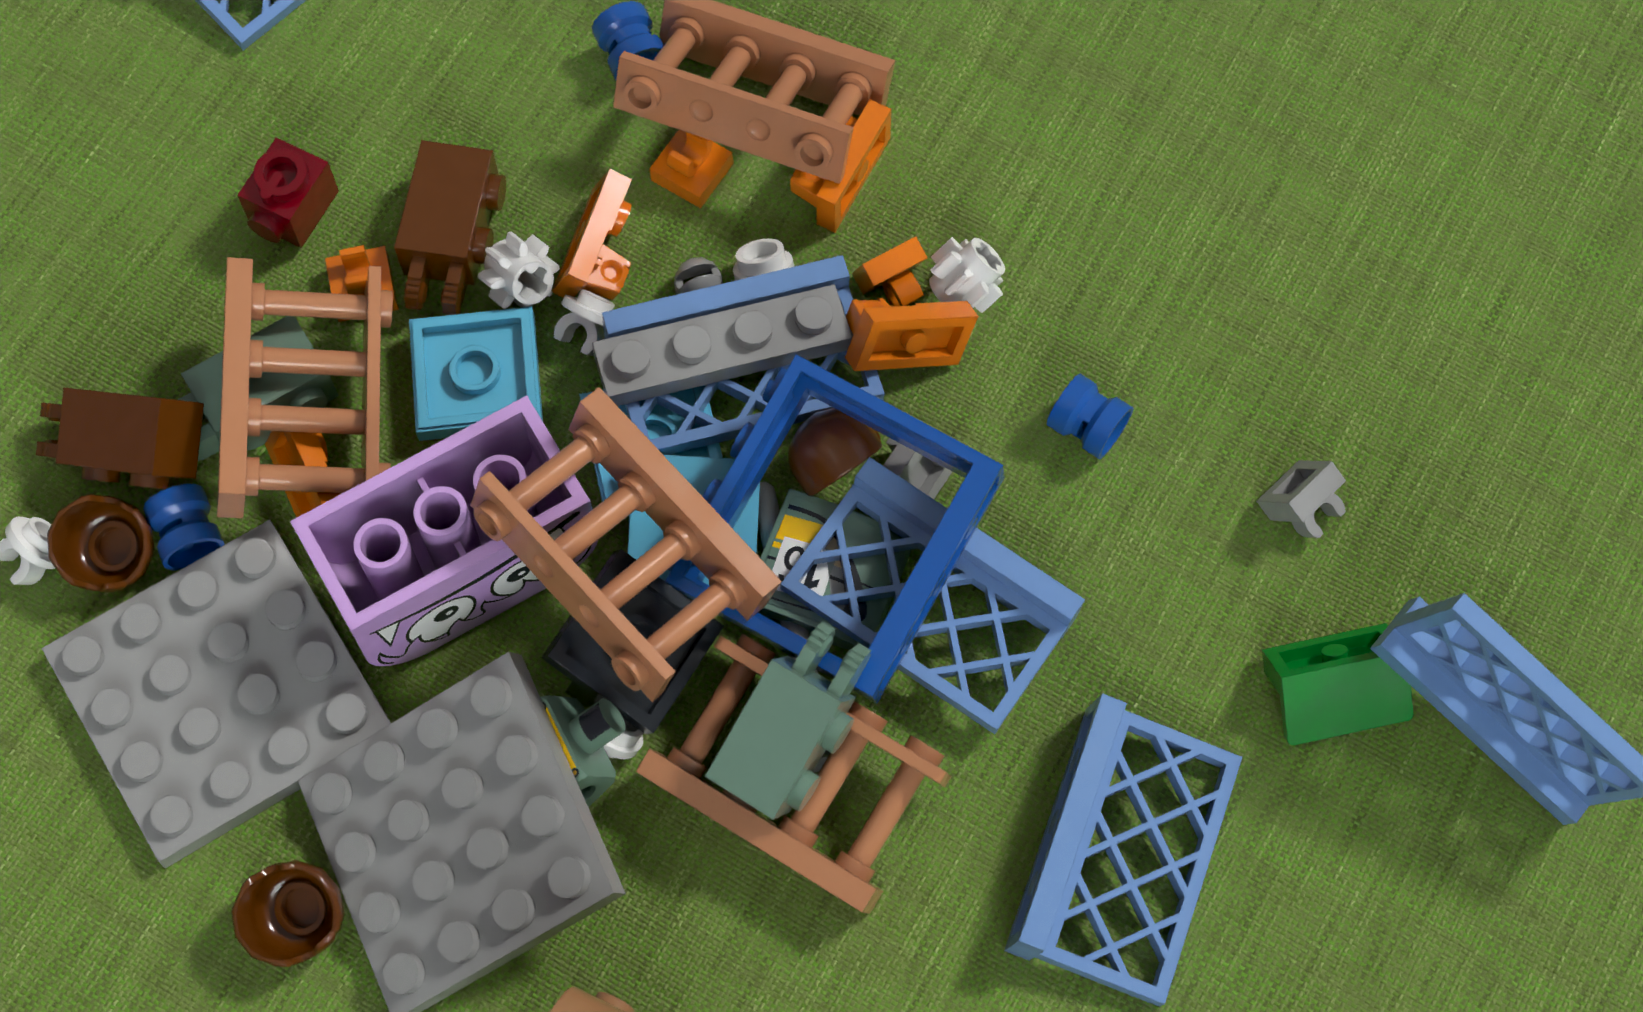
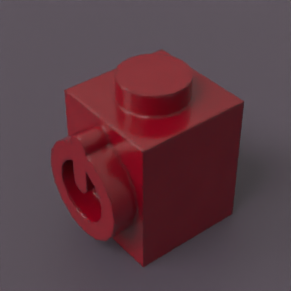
(287, 193)

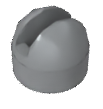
(695, 267)

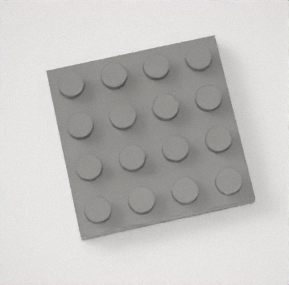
(215, 692)
(460, 836)

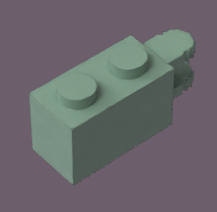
(273, 388)
(789, 727)

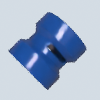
(625, 29)
(1089, 416)
(183, 525)

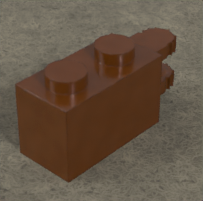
(447, 221)
(125, 434)

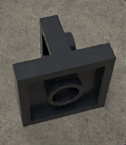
(590, 667)

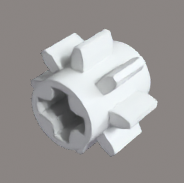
(518, 271)
(967, 273)

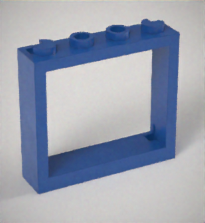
(755, 450)

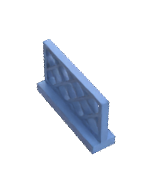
(719, 299)
(984, 563)
(1510, 706)
(1068, 839)

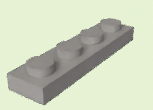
(722, 345)

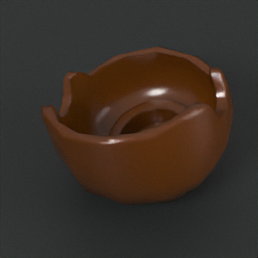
(829, 448)
(100, 543)
(287, 913)

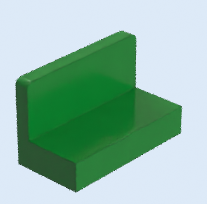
(1336, 686)

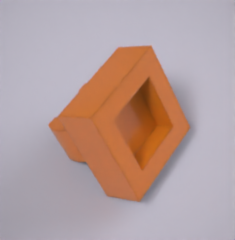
(691, 167)
(349, 271)
(893, 273)

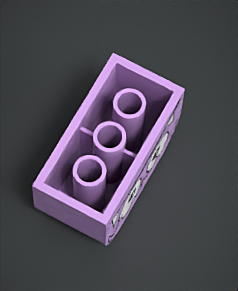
(407, 547)

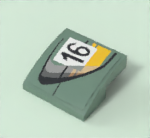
(793, 532)

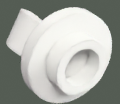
(586, 311)
(29, 540)

